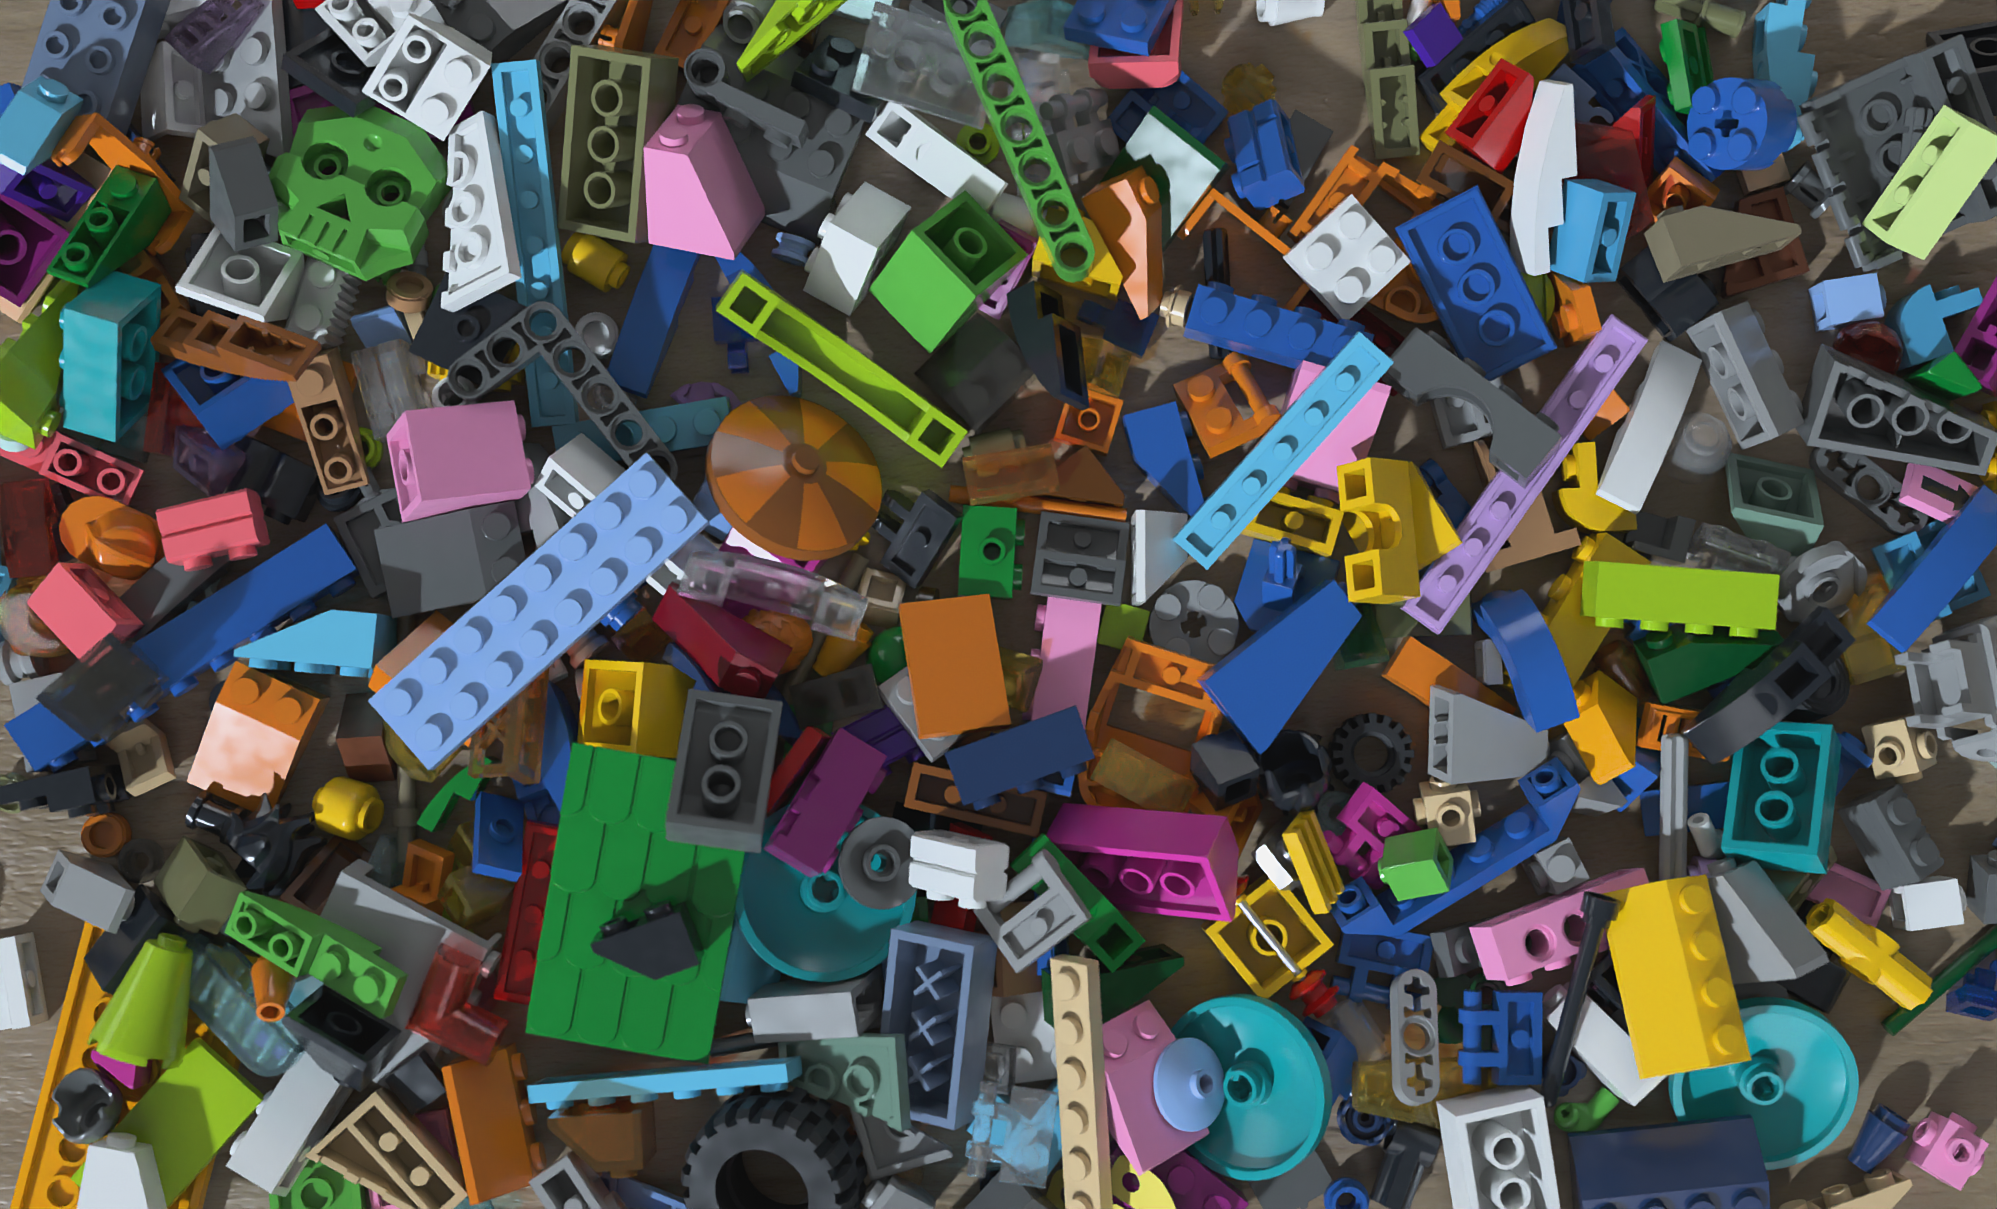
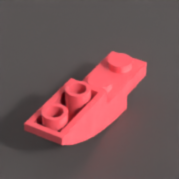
(81, 467)

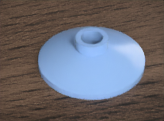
(1189, 1084)

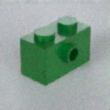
(989, 552)

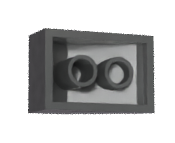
(500, 24)
(448, 558)
(723, 771)

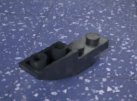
(1772, 690)

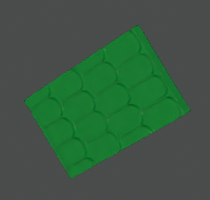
(615, 864)

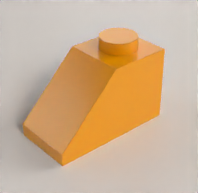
(1605, 726)

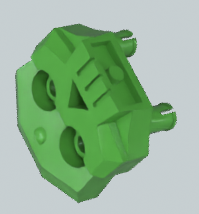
(372, 158)

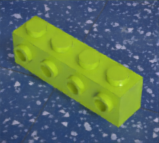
(1679, 596)

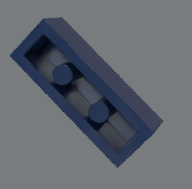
(1020, 758)

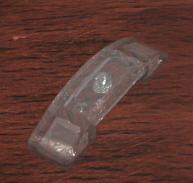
(773, 586)

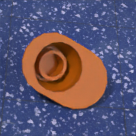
(111, 537)

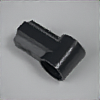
(1407, 1152)

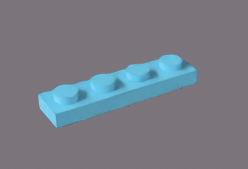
(677, 426)

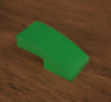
(444, 802)

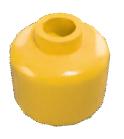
(348, 808)

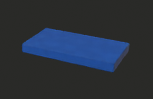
(1475, 285)

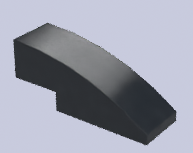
(1049, 342)

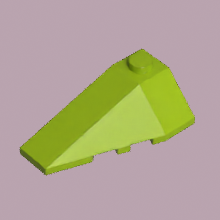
(782, 29)
(32, 372)

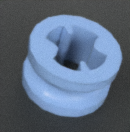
(792, 249)

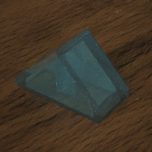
(1040, 28)

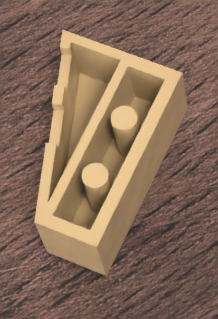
(392, 1156)

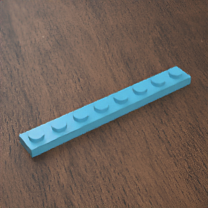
(534, 219)

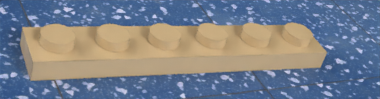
(1081, 1082)

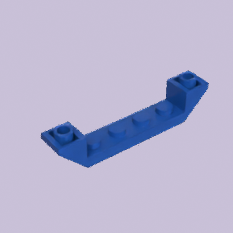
(1497, 849)

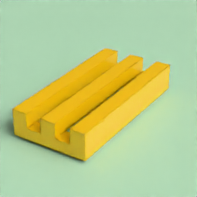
(1313, 862)

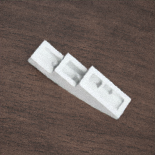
(1543, 161)
(1648, 427)

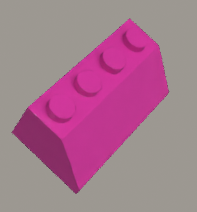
(1152, 858)

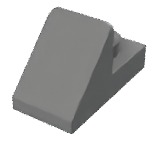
(1593, 798)

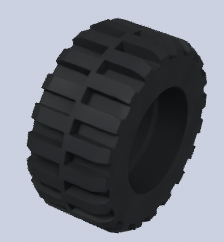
(783, 1124)

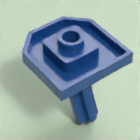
(1277, 578)

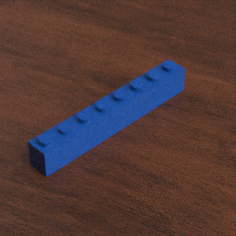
(208, 635)

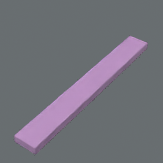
(1504, 500)

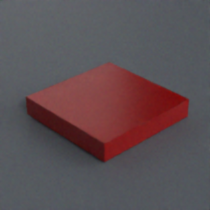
(796, 766)

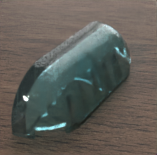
(227, 1004)

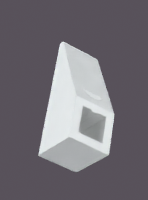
(934, 155)

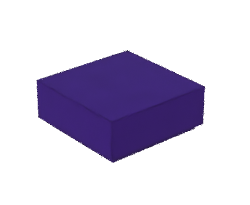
(1433, 35)

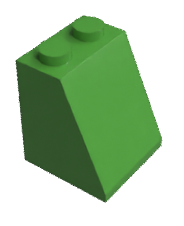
(946, 271)

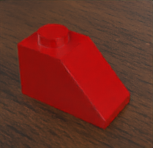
(1495, 117)

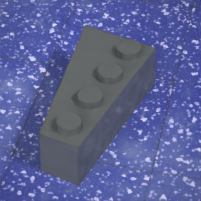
(1885, 417)

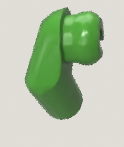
(1585, 1116)

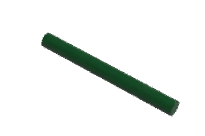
(1945, 980)

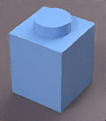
(1847, 301)

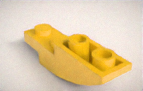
(1533, 48)

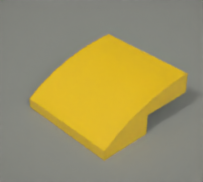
(1432, 526)

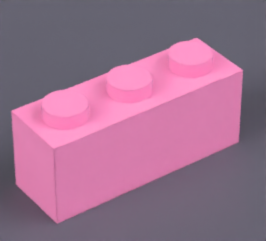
(1067, 655)

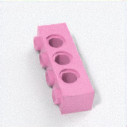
(1502, 938)

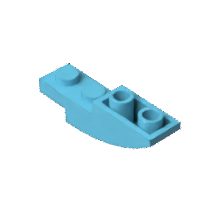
(1777, 54)

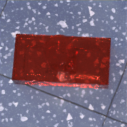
(164, 415)

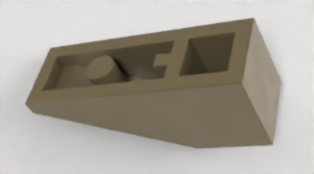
(1711, 238)

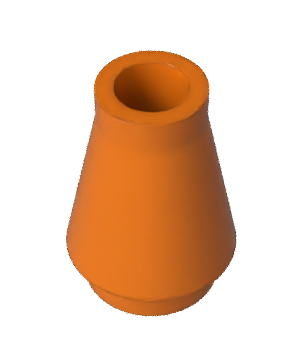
(271, 989)

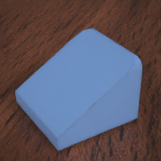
(381, 326)

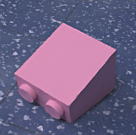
(699, 186)
(1345, 444)
(458, 458)

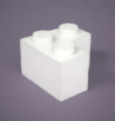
(854, 246)

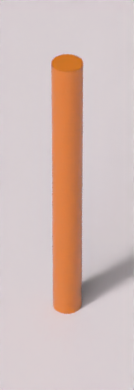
(1036, 504)

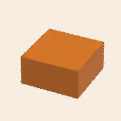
(1680, 186)
(1091, 426)

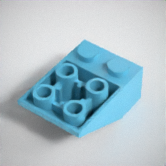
(326, 641)

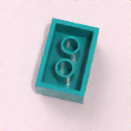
(109, 355)
(1784, 798)

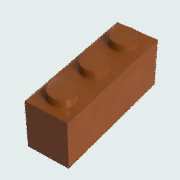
(935, 791)

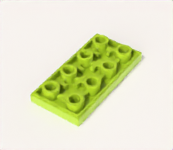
(189, 1116)

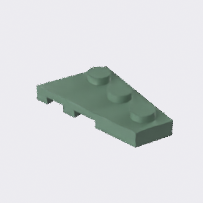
(858, 1072)

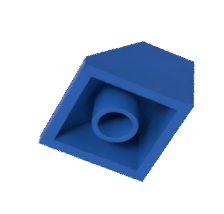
(225, 402)

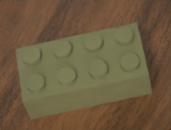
(611, 113)

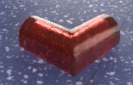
(444, 1011)

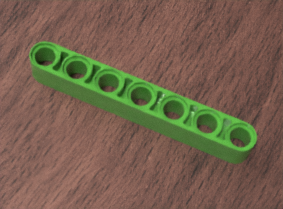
(1021, 154)

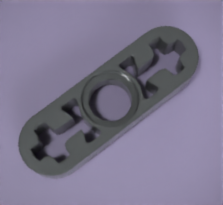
(1887, 516)

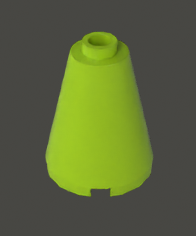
(149, 1007)

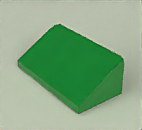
(1945, 376)

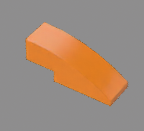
(1417, 667)

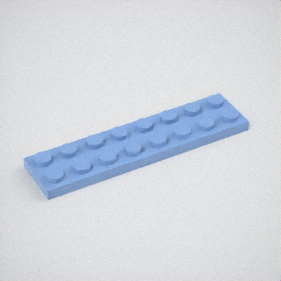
(538, 612)

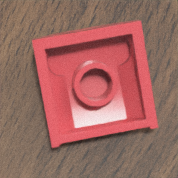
(1131, 71)

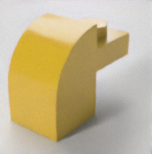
(1580, 504)

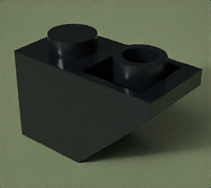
(652, 944)

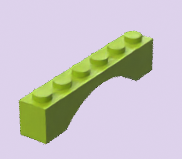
(841, 367)

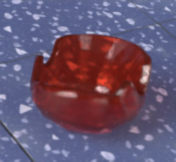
(1872, 344)

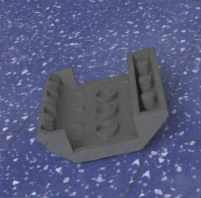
(1861, 131)
(792, 182)

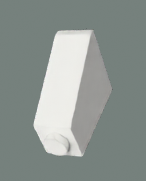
(1601, 1047)
(121, 1175)

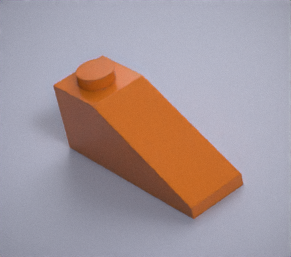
(1131, 226)

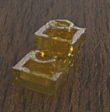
(1142, 779)

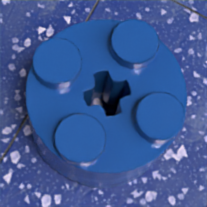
(1740, 124)

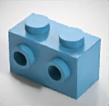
(1592, 233)

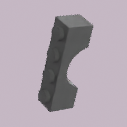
(1428, 371)

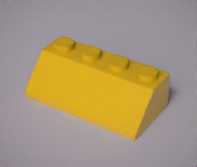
(1675, 978)

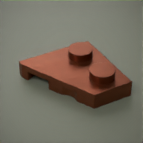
(1770, 267)

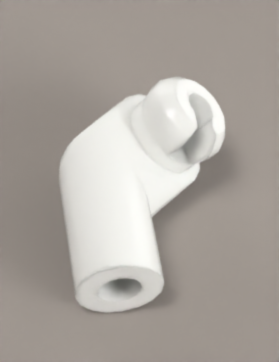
(1706, 836)

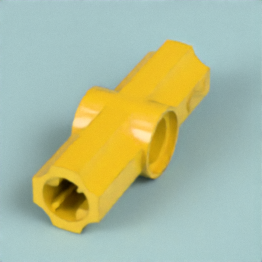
(1869, 954)

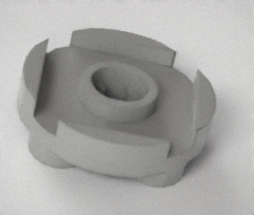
(1832, 567)
(1207, 601)

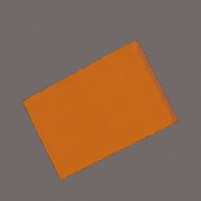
(954, 666)

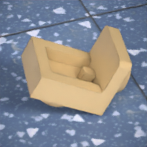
(143, 757)

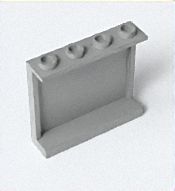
(408, 941)

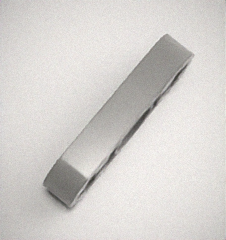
(1428, 1071)

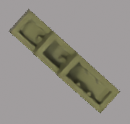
(1388, 78)

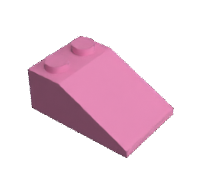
(1134, 1120)

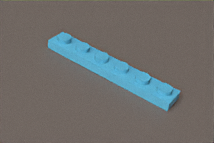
(1283, 450)
(683, 1081)

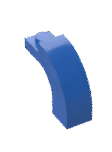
(1529, 656)

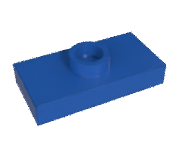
(498, 837)

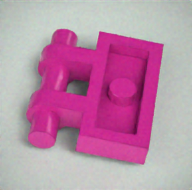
(1368, 820)

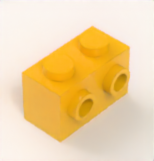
(1308, 523)

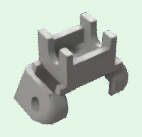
(1957, 685)

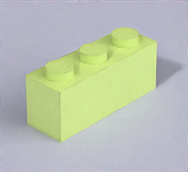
(1933, 183)

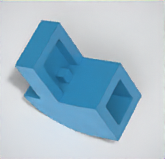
(1920, 322)

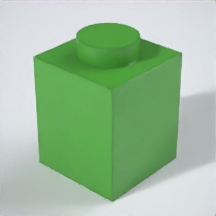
(1416, 864)

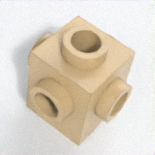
(1899, 749)
(1448, 809)

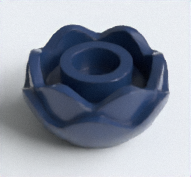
(1358, 1131)

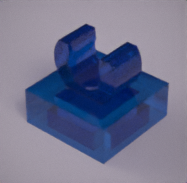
(1975, 997)

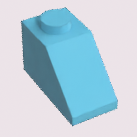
(36, 123)

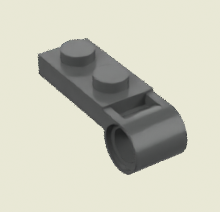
(741, 108)

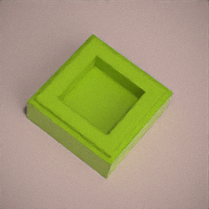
(1121, 622)

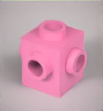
(1947, 1148)

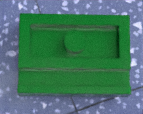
(1687, 59)

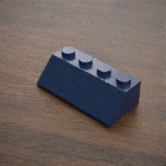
(1670, 1166)

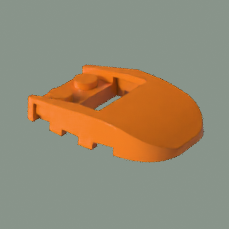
(1404, 294)
(1160, 673)

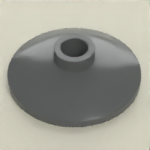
(889, 884)

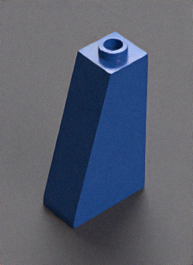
(1278, 665)

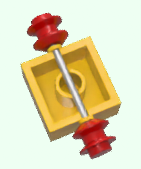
(1274, 943)

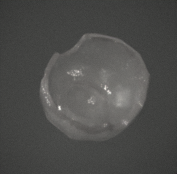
(1698, 448)

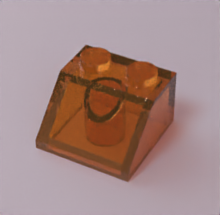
(609, 1136)

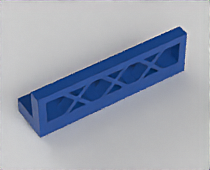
(1623, 81)

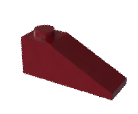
(722, 645)

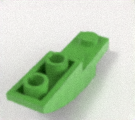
(315, 946)

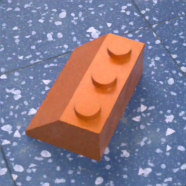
(493, 1124)

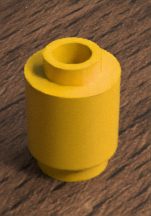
(595, 261)

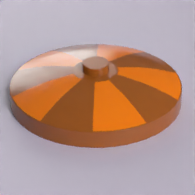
(793, 477)

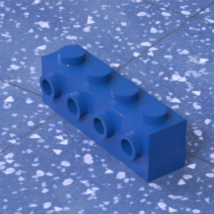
(1263, 329)

